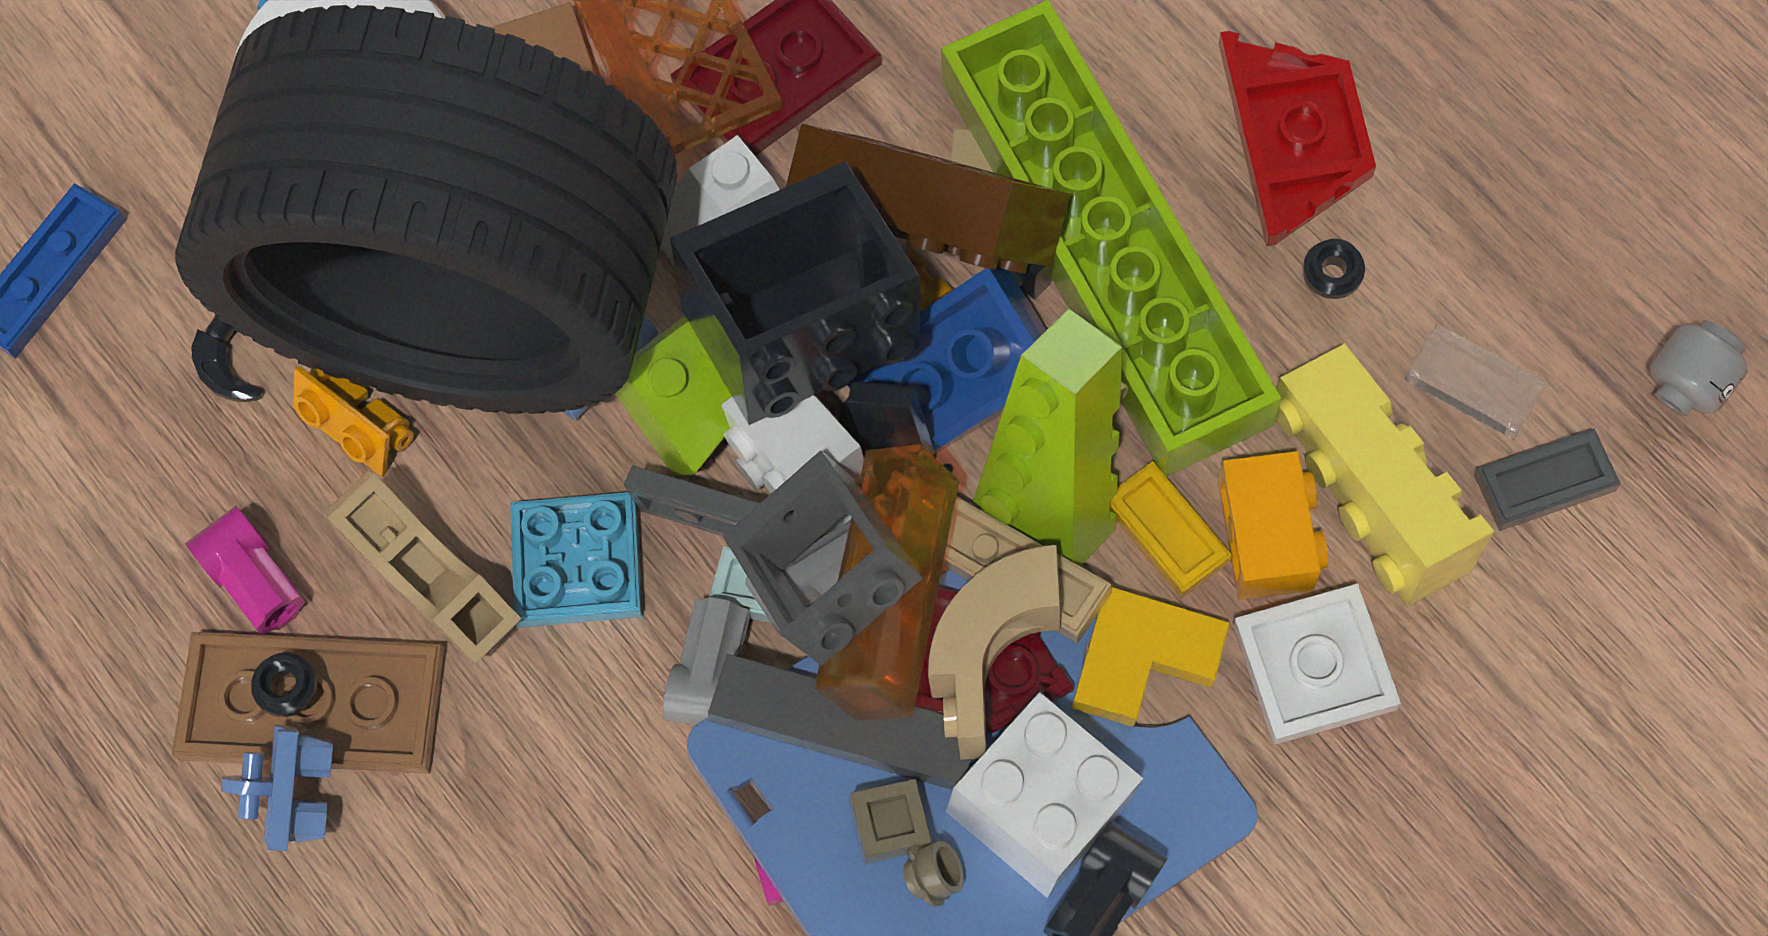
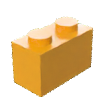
(1270, 525)

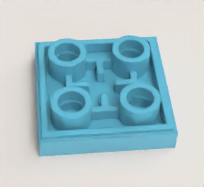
(576, 559)

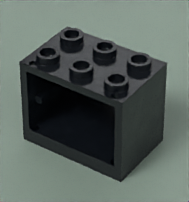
(798, 292)

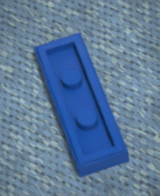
(52, 264)

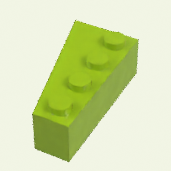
(677, 398)
(1057, 441)

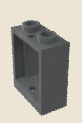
(769, 542)

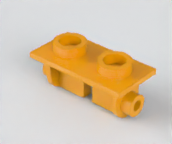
(363, 433)

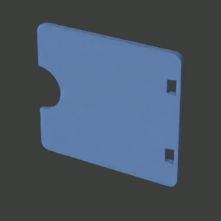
(812, 855)

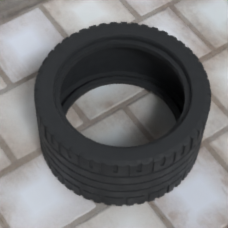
(429, 210)

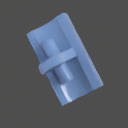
(285, 817)

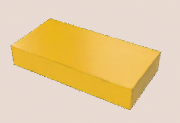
(1168, 530)

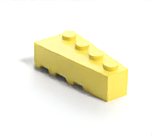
(1379, 477)

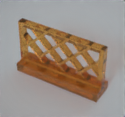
(631, 74)

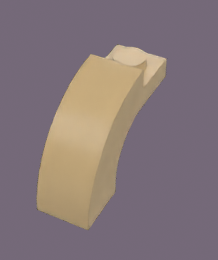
(421, 568)
(982, 619)

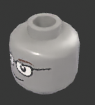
(1698, 368)

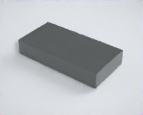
(1547, 479)

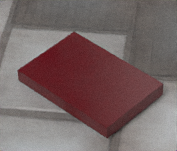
(809, 55)

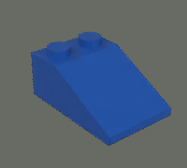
(966, 355)

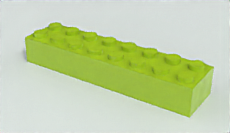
(1120, 245)

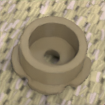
(933, 872)

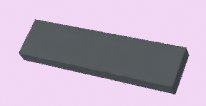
(791, 711)

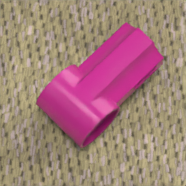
(239, 560)

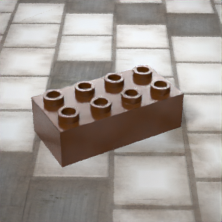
(943, 202)

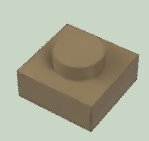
(889, 820)

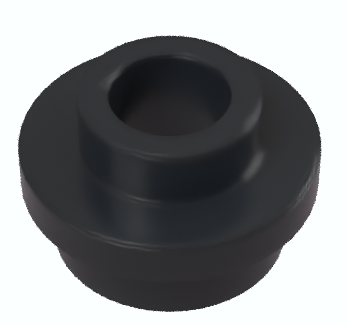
(1337, 253)
(275, 669)

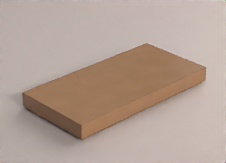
(369, 700)

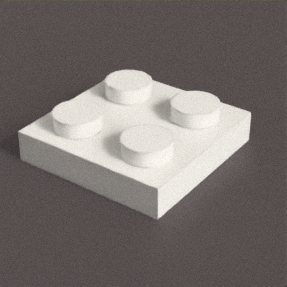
(1316, 664)

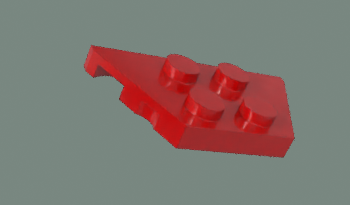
(1296, 130)

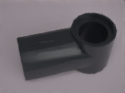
(1111, 881)

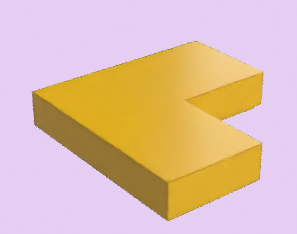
(1141, 636)

